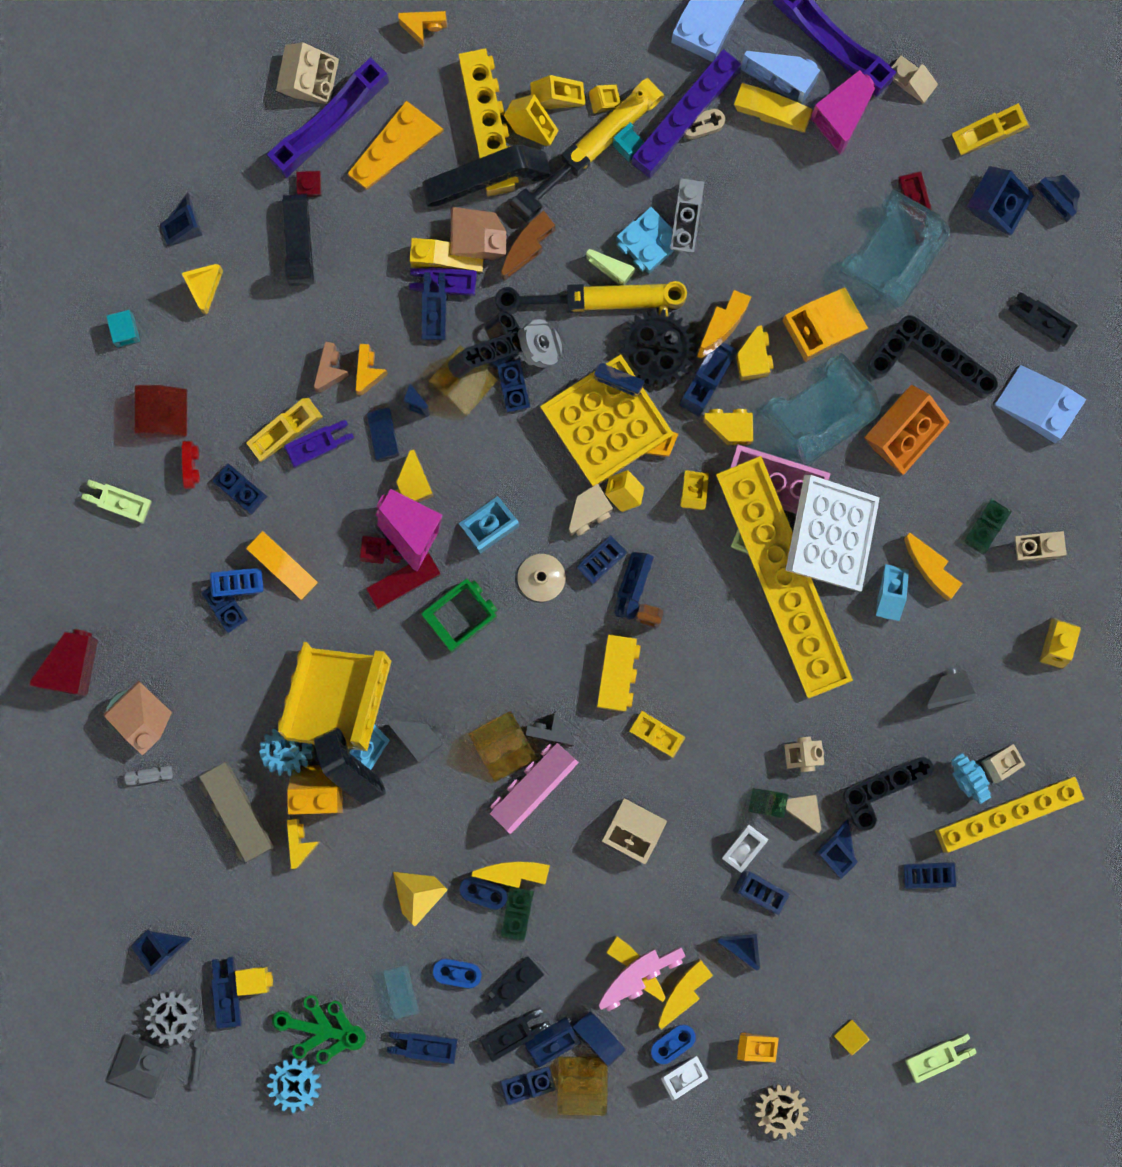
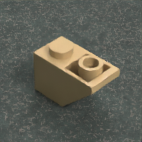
(589, 508)
(1040, 546)

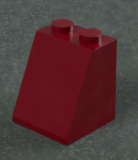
(68, 664)

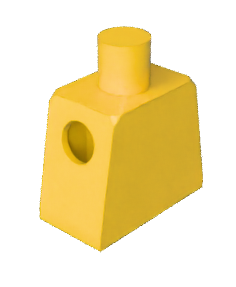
(1060, 643)

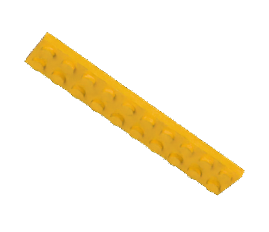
(789, 594)

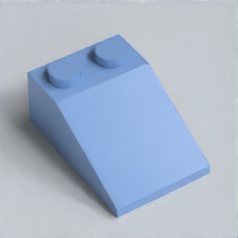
(705, 26)
(782, 73)
(1040, 403)

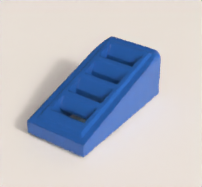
(256, 576)

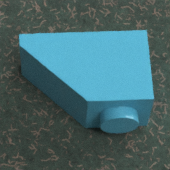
(892, 592)

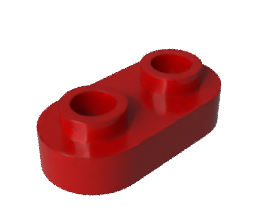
(189, 454)

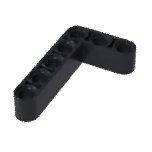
(484, 172)
(933, 354)

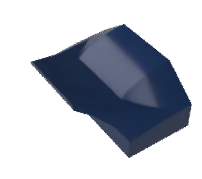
(1060, 194)

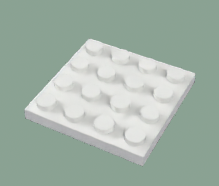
(832, 533)

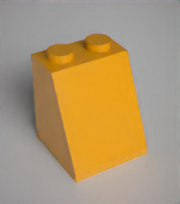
(313, 792)

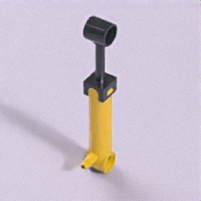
(580, 155)
(601, 297)

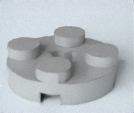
(534, 354)

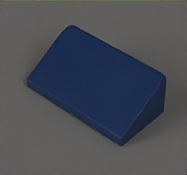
(618, 380)
(415, 402)
(383, 434)
(552, 1042)

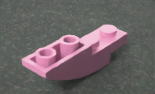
(629, 980)

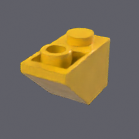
(753, 357)
(731, 427)

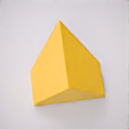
(203, 284)
(417, 894)

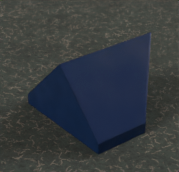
(181, 223)
(838, 850)
(744, 946)
(158, 949)

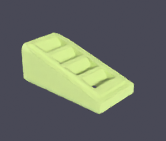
(613, 268)

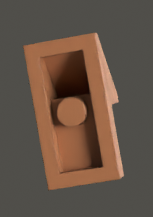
(326, 374)

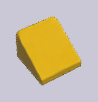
(604, 98)
(851, 1037)

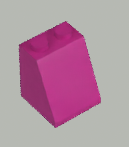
(842, 110)
(408, 526)

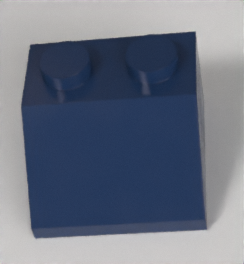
(1000, 199)

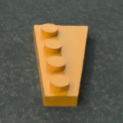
(396, 142)

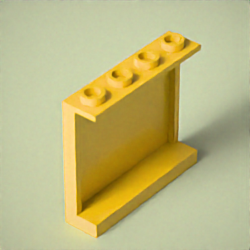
(334, 692)

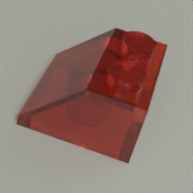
(160, 411)

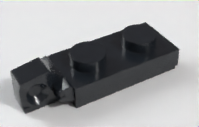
(513, 985)

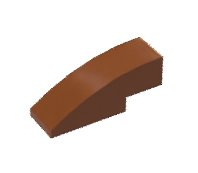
(527, 244)

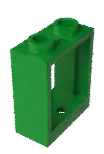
(475, 590)

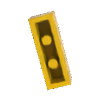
(618, 673)

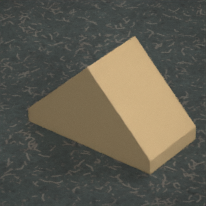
(806, 811)

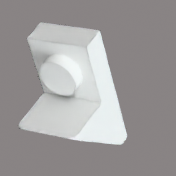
(745, 848)
(684, 1078)

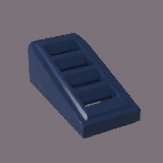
(601, 572)
(951, 875)
(743, 882)

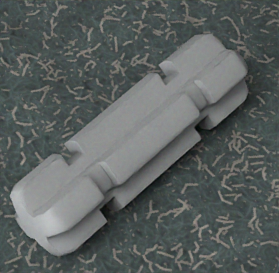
(148, 775)

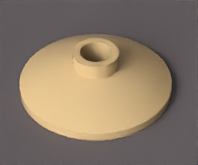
(541, 590)

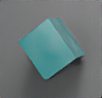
(627, 142)
(123, 328)

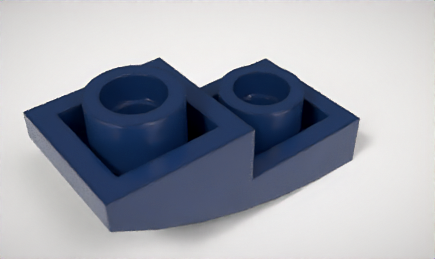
(513, 385)
(239, 488)
(225, 608)
(599, 1038)
(527, 1085)

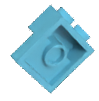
(646, 241)

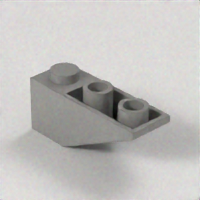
(687, 215)

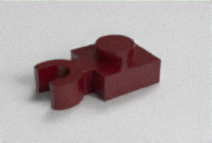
(375, 550)

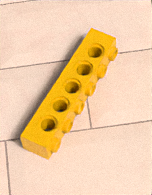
(471, 64)
(1009, 814)

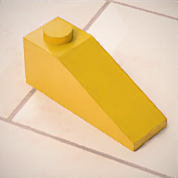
(436, 254)

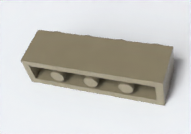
(236, 811)

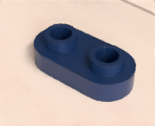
(483, 893)

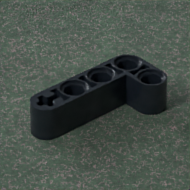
(298, 240)
(501, 347)
(345, 769)
(889, 787)

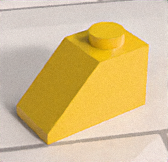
(558, 92)
(531, 120)
(413, 481)

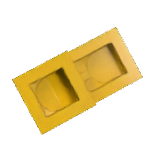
(657, 734)

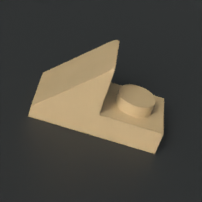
(913, 79)
(1003, 763)

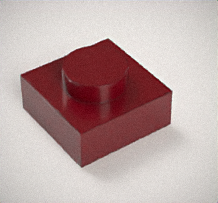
(309, 183)

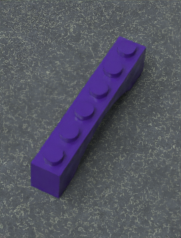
(836, 43)
(685, 113)
(303, 142)

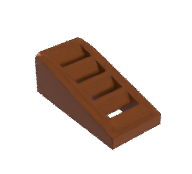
(649, 615)

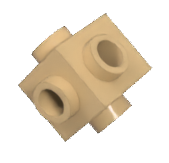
(804, 754)

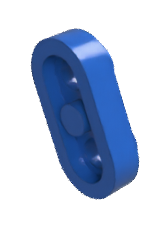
(457, 973)
(673, 1044)

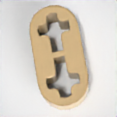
(706, 129)

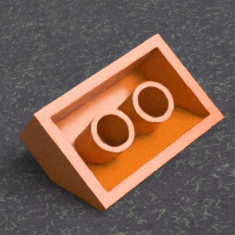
(907, 429)

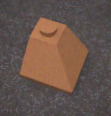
(477, 234)
(139, 717)

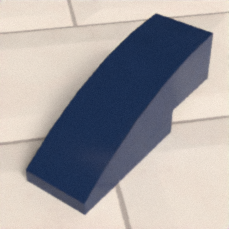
(708, 379)

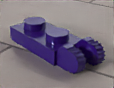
(456, 280)
(316, 444)

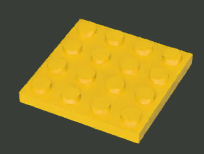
(604, 425)

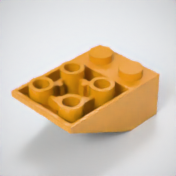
(824, 323)

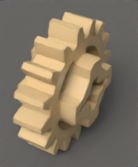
(770, 1117)

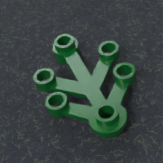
(323, 1030)

